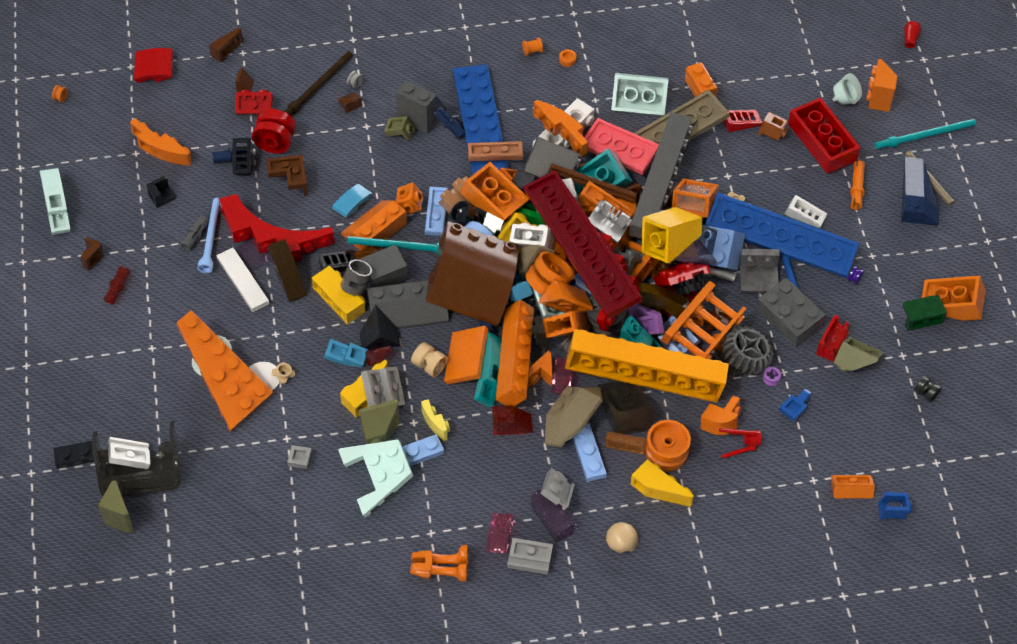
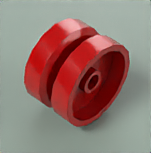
(273, 131)

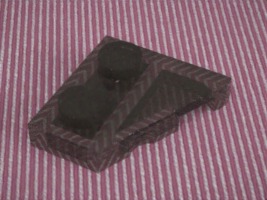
(539, 334)

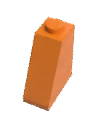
(565, 324)

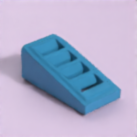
(520, 291)

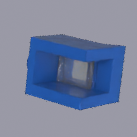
(894, 505)

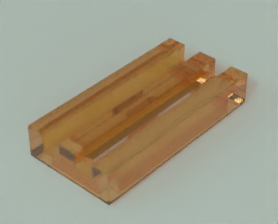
(625, 443)

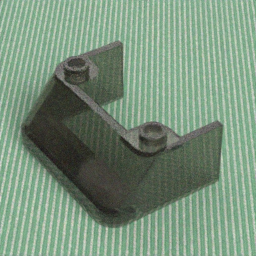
(160, 476)

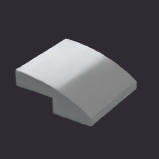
(382, 386)

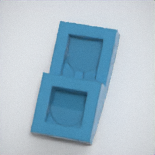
(350, 200)
(348, 355)

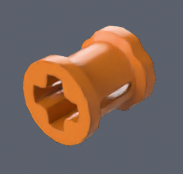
(532, 46)

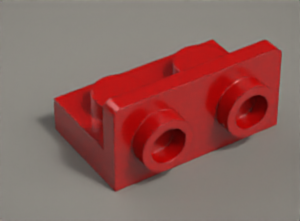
(253, 102)

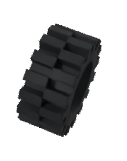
(690, 285)

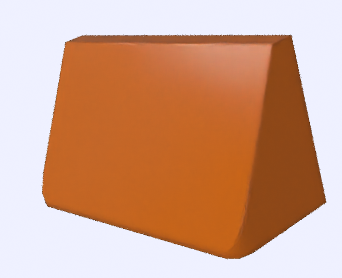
(852, 486)

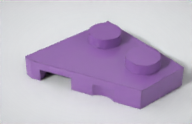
(647, 318)

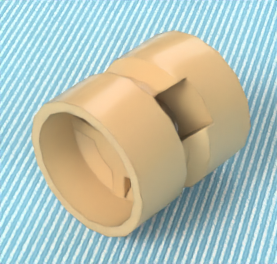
(429, 359)

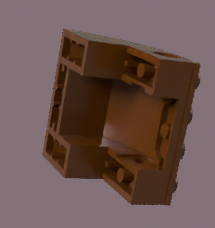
(472, 273)

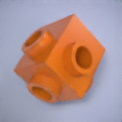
(409, 198)

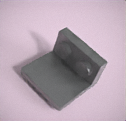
(758, 270)

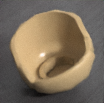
(622, 537)

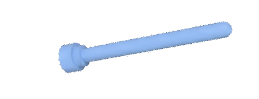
(205, 264)

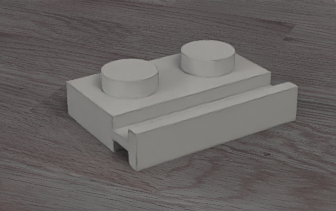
(557, 488)
(530, 556)

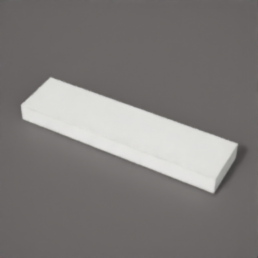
(242, 279)

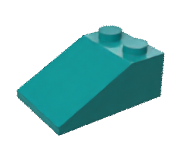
(606, 168)

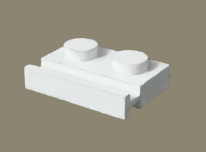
(128, 453)

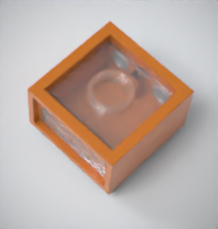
(695, 197)

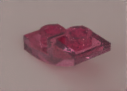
(561, 376)
(499, 533)

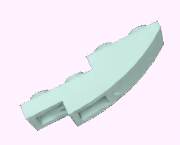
(55, 201)

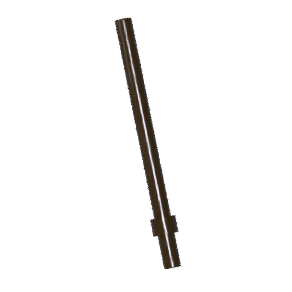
(294, 106)

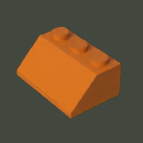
(379, 222)

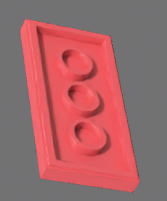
(632, 150)

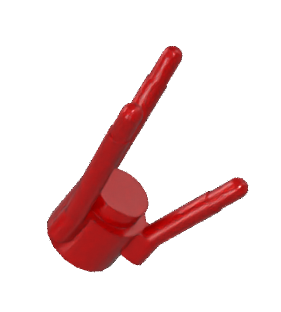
(751, 438)

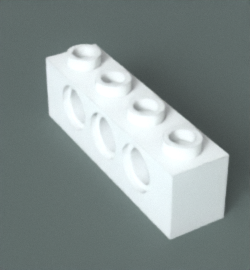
(579, 111)

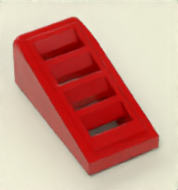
(736, 125)

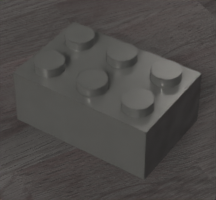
(790, 312)

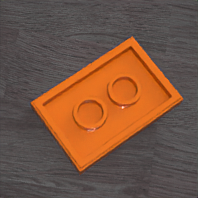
(466, 355)

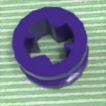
(855, 275)

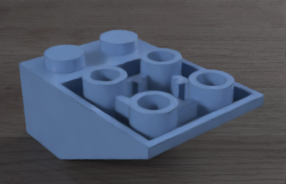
(723, 245)

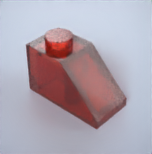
(510, 420)

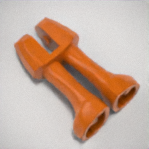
(424, 562)

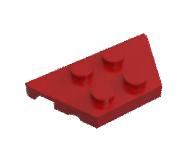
(680, 273)

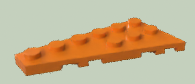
(228, 378)

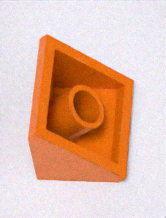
(565, 298)

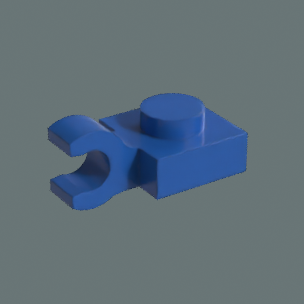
(795, 407)

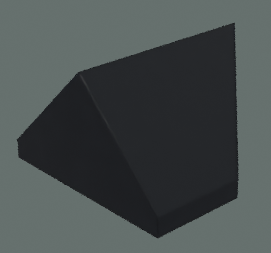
(379, 331)

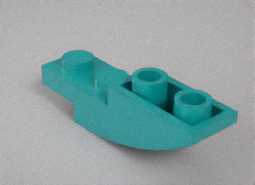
(487, 384)

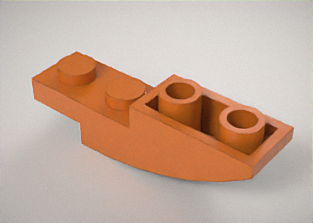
(560, 122)
(161, 147)

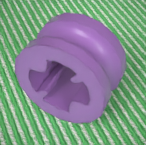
(777, 375)

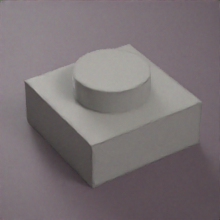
(299, 457)

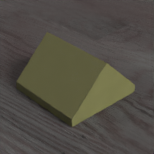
(114, 510)

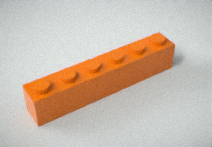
(515, 354)

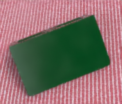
(924, 312)

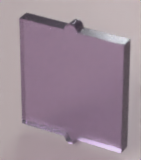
(251, 255)

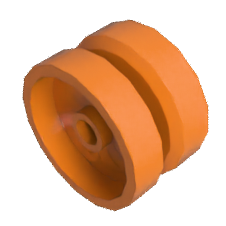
(546, 269)
(668, 445)

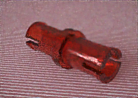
(116, 285)

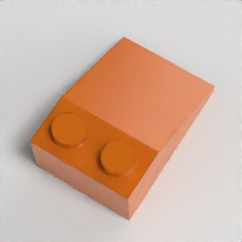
(493, 192)
(961, 296)

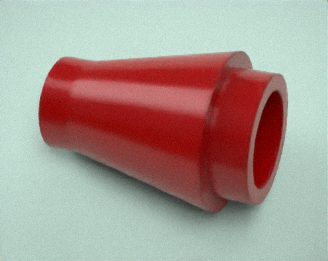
(911, 31)

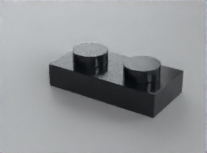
(73, 454)

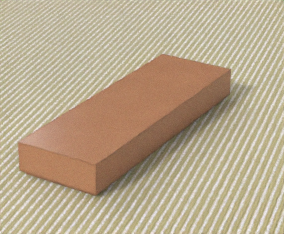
(495, 151)

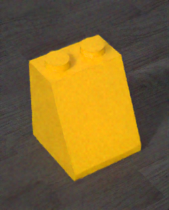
(669, 233)

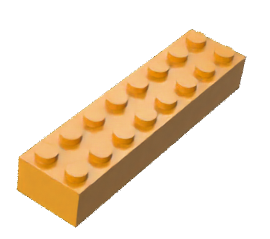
(646, 365)

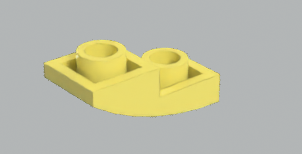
(435, 421)

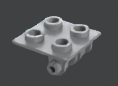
(607, 222)

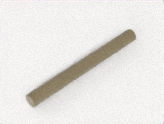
(939, 189)

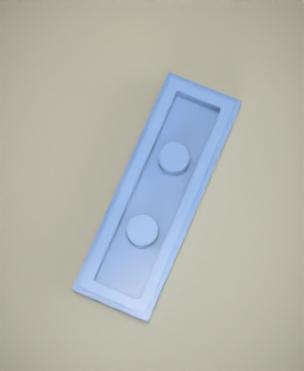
(435, 212)

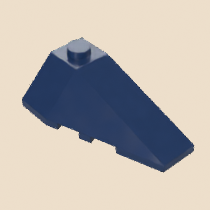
(918, 196)

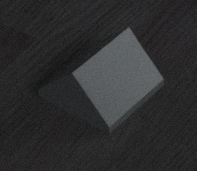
(387, 267)

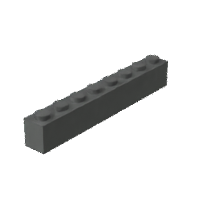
(662, 170)

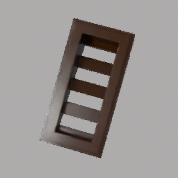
(225, 45)

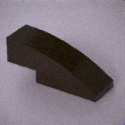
(286, 270)
(662, 298)

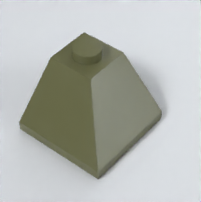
(855, 355)
(379, 421)

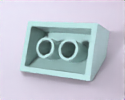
(639, 94)

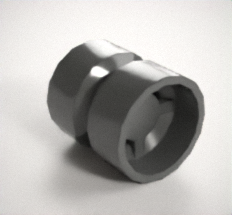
(356, 277)

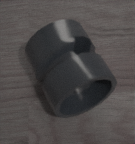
(464, 213)

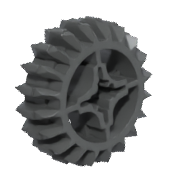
(747, 350)

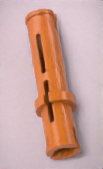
(857, 190)

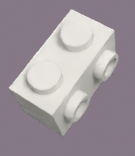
(529, 235)

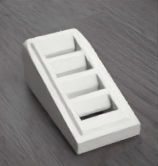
(797, 214)

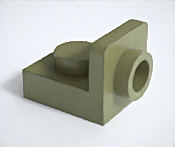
(400, 126)

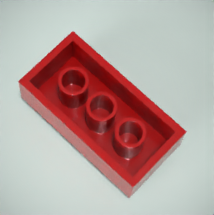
(824, 135)

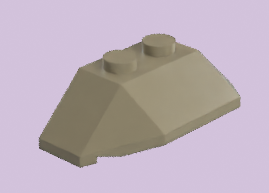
(571, 413)

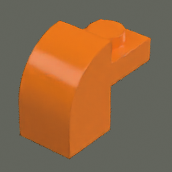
(717, 417)

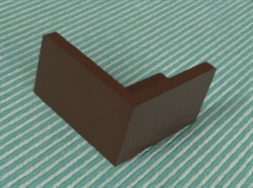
(292, 168)

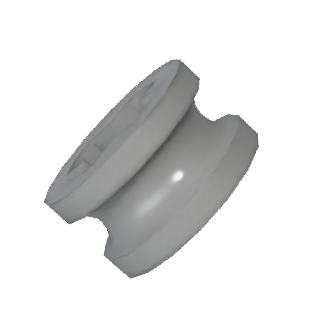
(354, 79)

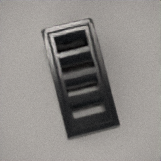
(241, 171)
(327, 258)

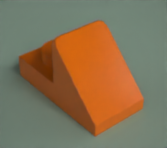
(541, 368)

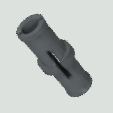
(197, 228)

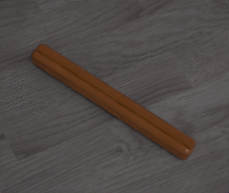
(583, 179)

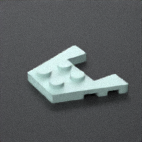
(386, 466)

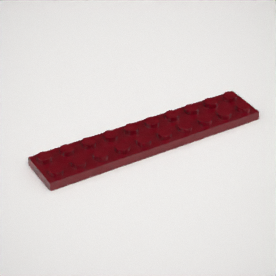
(582, 244)

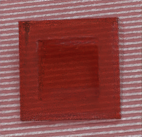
(377, 355)

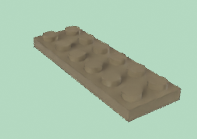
(705, 113)

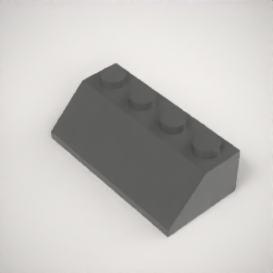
(407, 304)

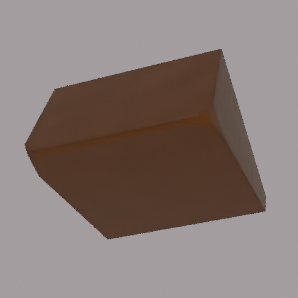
(243, 81)
(350, 102)

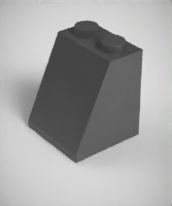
(418, 106)
(546, 153)

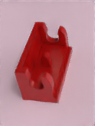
(832, 339)

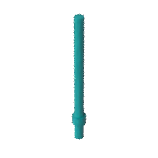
(893, 141)
(387, 243)

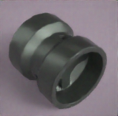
(928, 388)

